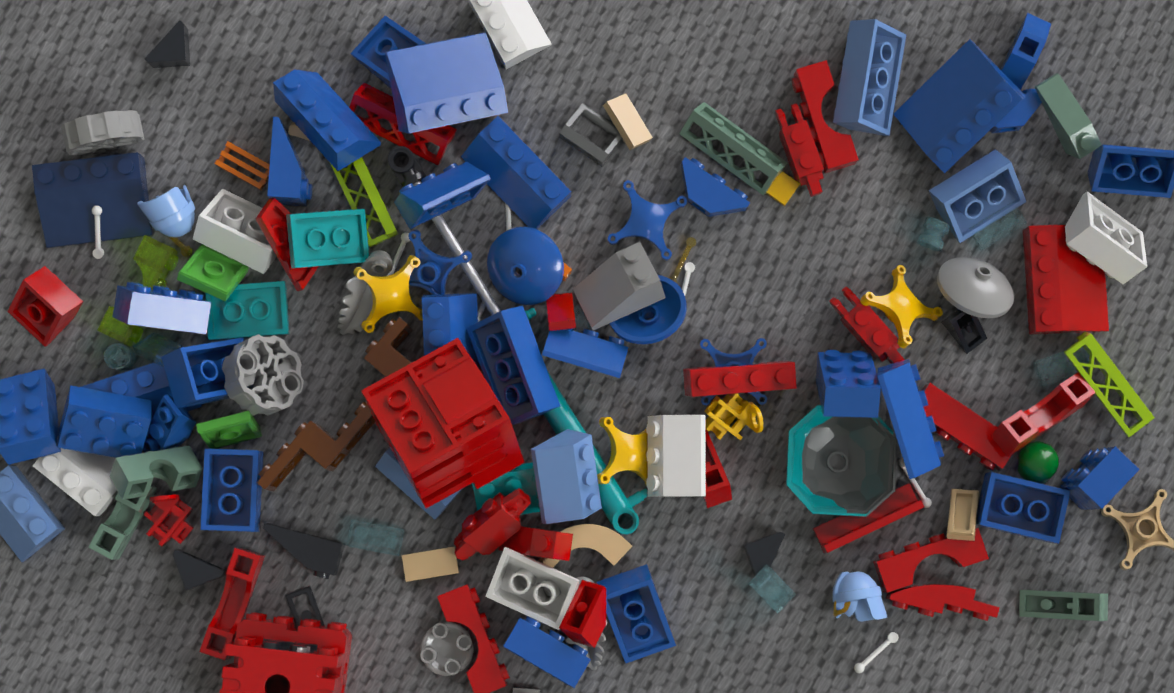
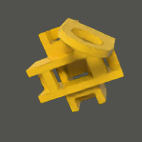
(728, 410)

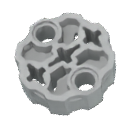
(102, 132)
(263, 375)

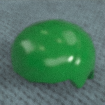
(1037, 462)

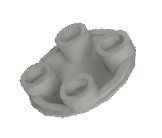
(446, 649)

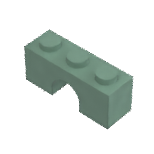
(134, 473)
(118, 529)

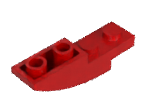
(932, 597)

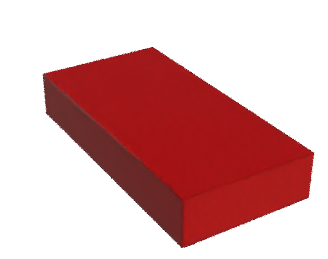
(561, 312)

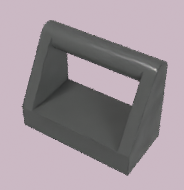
(582, 144)

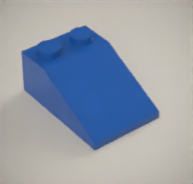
(383, 38)
(286, 175)
(636, 614)

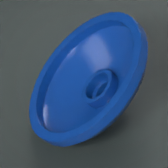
(535, 256)
(666, 314)

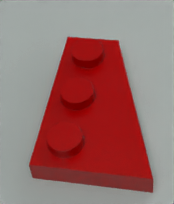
(274, 226)

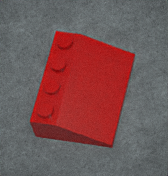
(1061, 285)

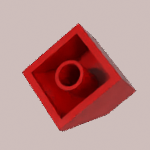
(44, 305)

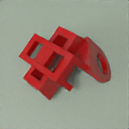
(174, 523)

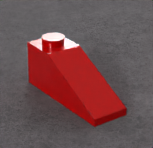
(716, 481)
(540, 543)

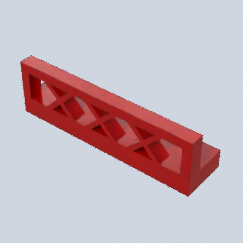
(383, 106)
(846, 529)

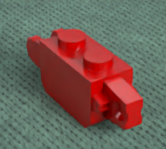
(801, 150)
(868, 328)
(491, 524)

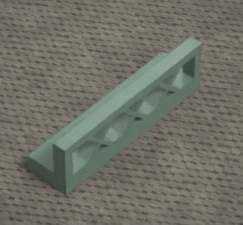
(736, 140)

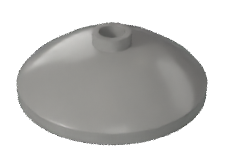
(975, 287)

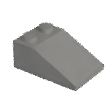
(619, 287)

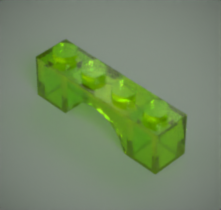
(155, 262)

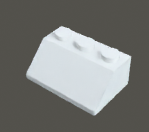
(510, 29)
(232, 230)
(1106, 239)
(676, 456)
(82, 477)
(532, 588)

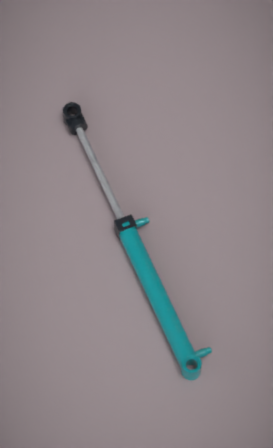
(562, 418)

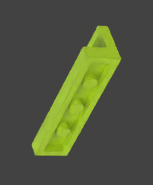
(373, 195)
(1113, 377)

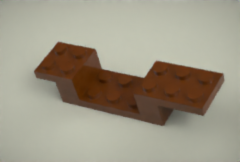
(315, 440)

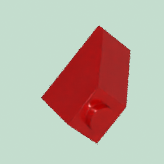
(586, 614)

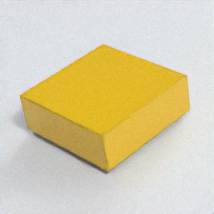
(782, 188)

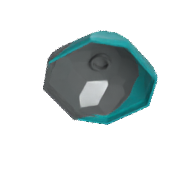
(841, 463)

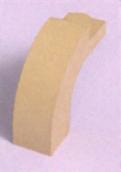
(596, 537)

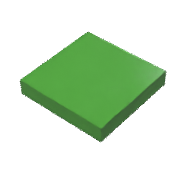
(212, 272)
(229, 430)

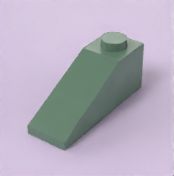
(1067, 117)
(1064, 605)

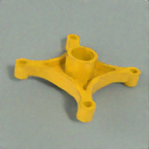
(389, 293)
(901, 306)
(627, 452)

